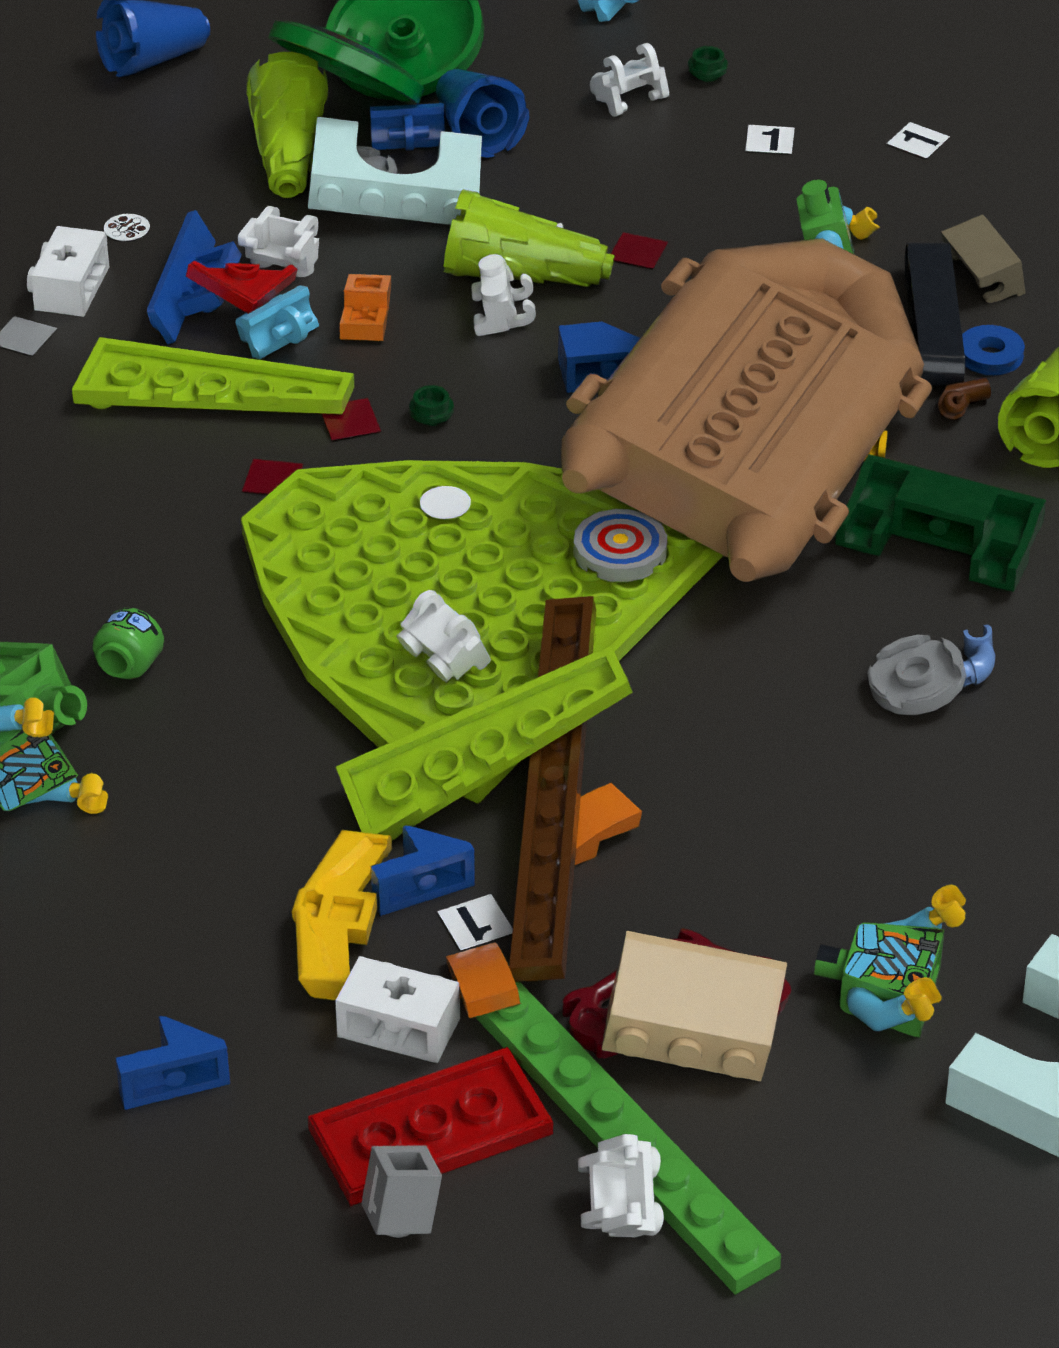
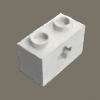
(69, 271)
(398, 1009)

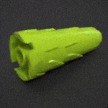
(284, 107)
(524, 241)
(1032, 415)

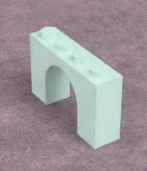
(350, 185)
(1009, 1087)

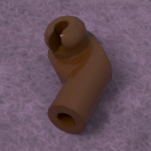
(957, 397)

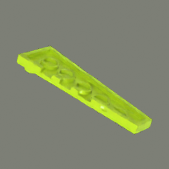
(183, 378)
(459, 753)

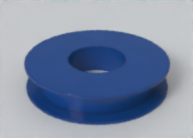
(993, 336)

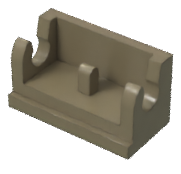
(986, 257)

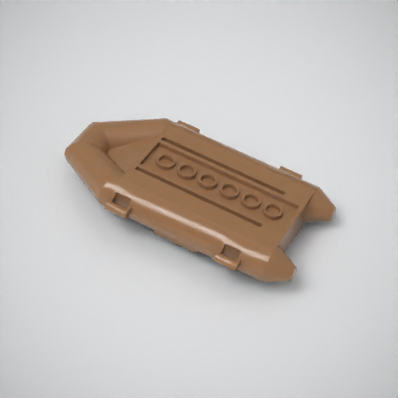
(751, 400)

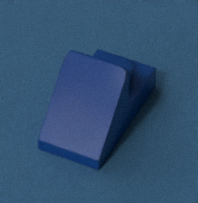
(429, 869)
(182, 1066)

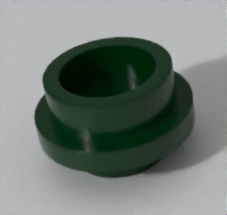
(707, 63)
(431, 405)

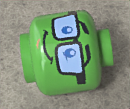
(128, 643)

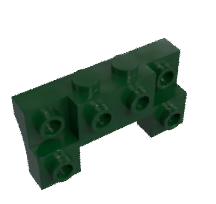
(944, 512)

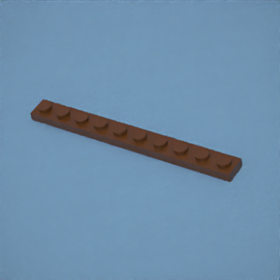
(552, 812)

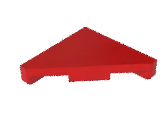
(242, 283)

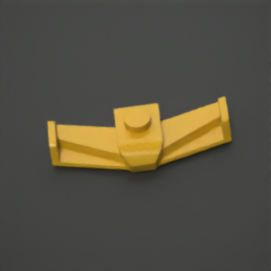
(336, 911)

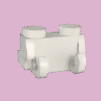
(632, 75)
(281, 241)
(499, 297)
(444, 636)
(622, 1187)

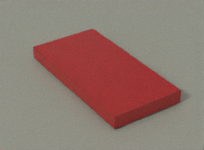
(455, 1112)

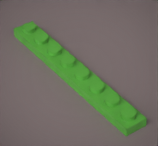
(604, 1111)

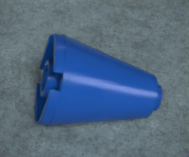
(147, 33)
(484, 107)

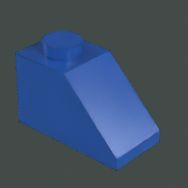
(591, 350)

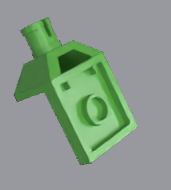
(39, 674)

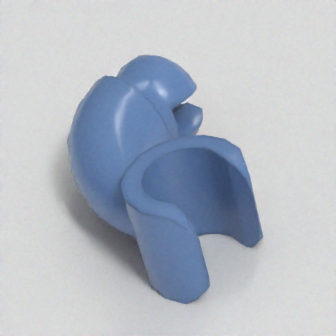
(980, 656)

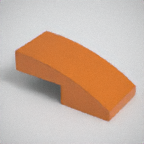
(365, 307)
(601, 816)
(483, 979)

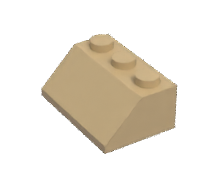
(694, 1006)

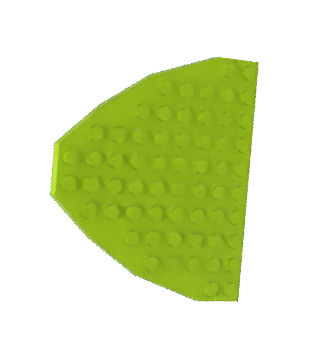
(353, 550)

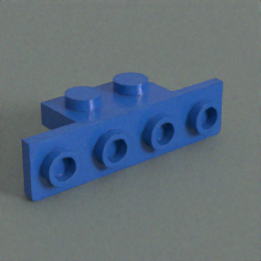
(175, 293)

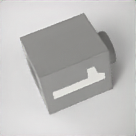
(401, 1190)

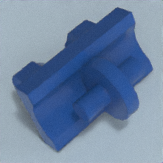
(406, 126)

